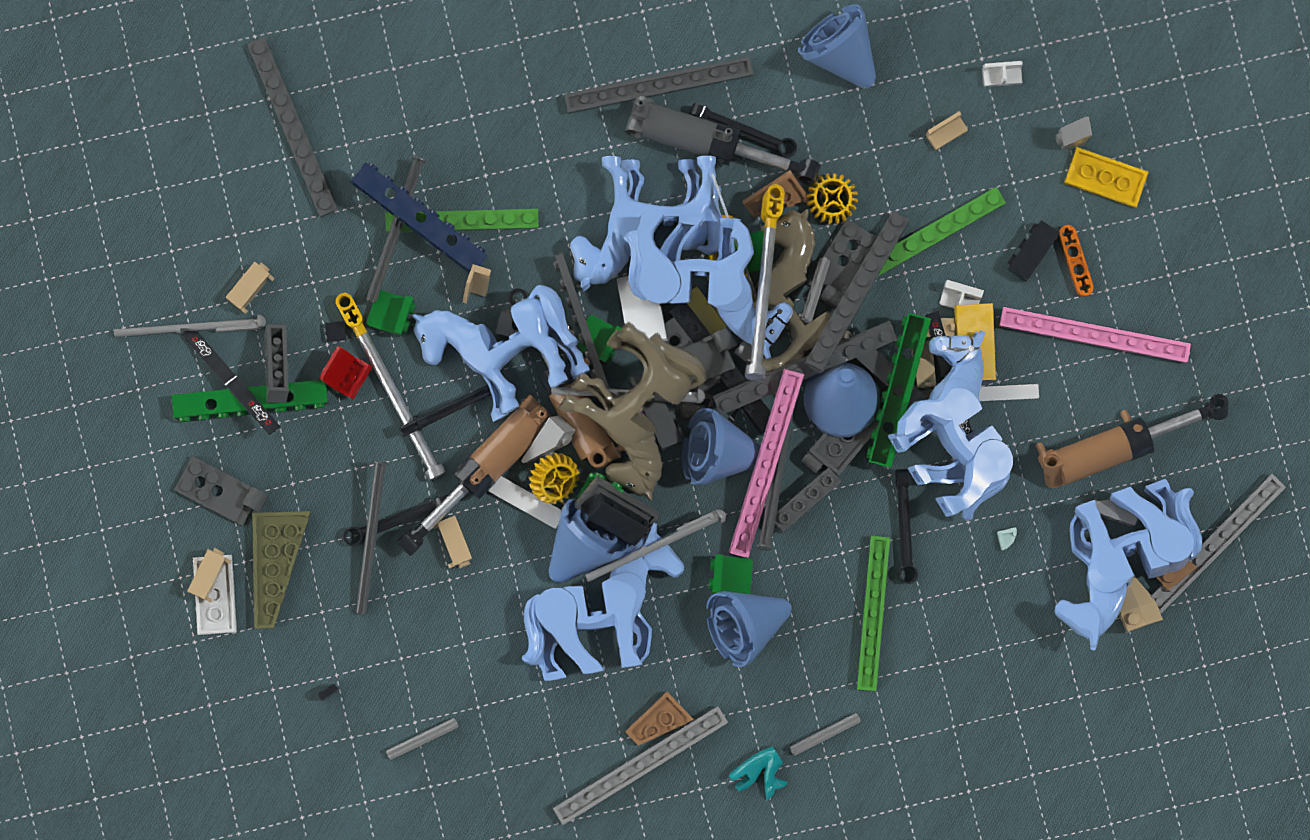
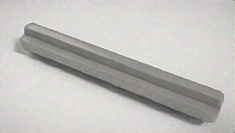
(815, 290)
(825, 734)
(422, 738)

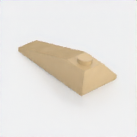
(1138, 608)

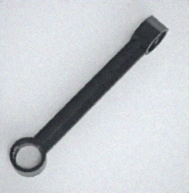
(746, 131)
(902, 485)
(398, 519)

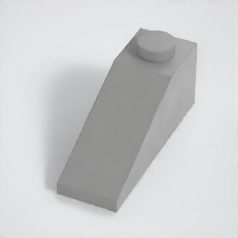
(1074, 134)
(553, 435)
(1115, 513)

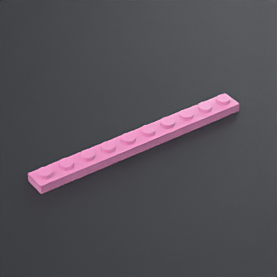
(1094, 335)
(766, 462)

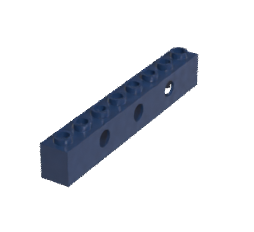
(405, 208)

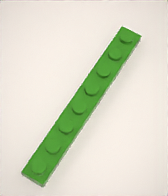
(480, 219)
(944, 228)
(873, 613)

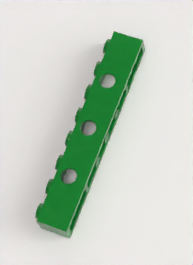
(904, 374)
(194, 404)

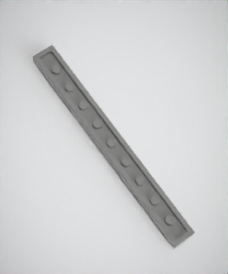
(1222, 537)
(640, 765)

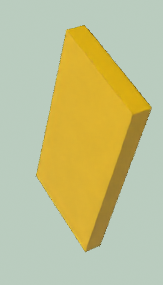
(1106, 177)
(972, 319)

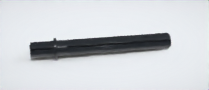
(425, 420)

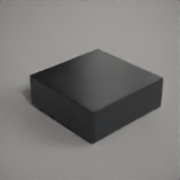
(335, 331)
(328, 692)

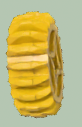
(843, 186)
(549, 476)

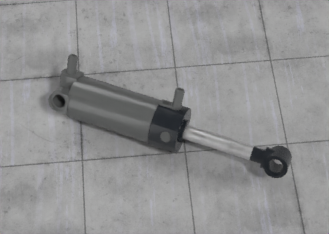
(705, 138)

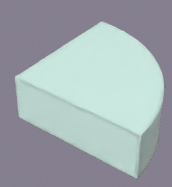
(1006, 537)

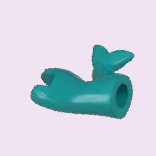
(753, 766)

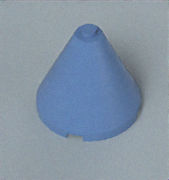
(842, 47)
(842, 400)
(716, 448)
(581, 545)
(744, 623)

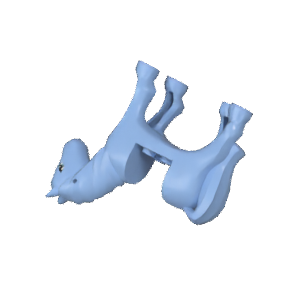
(600, 266)
(540, 326)

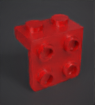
(345, 372)

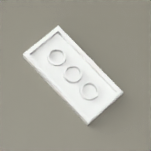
(641, 313)
(219, 614)

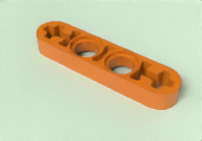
(1073, 261)

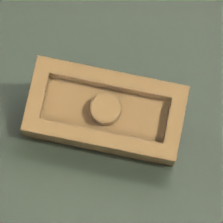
(946, 131)
(477, 282)

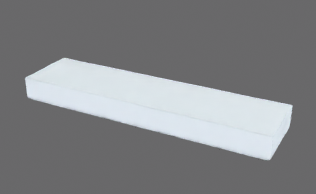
(526, 502)

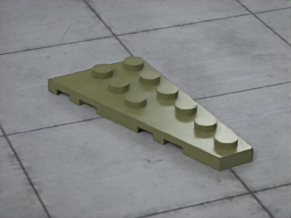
(275, 550)

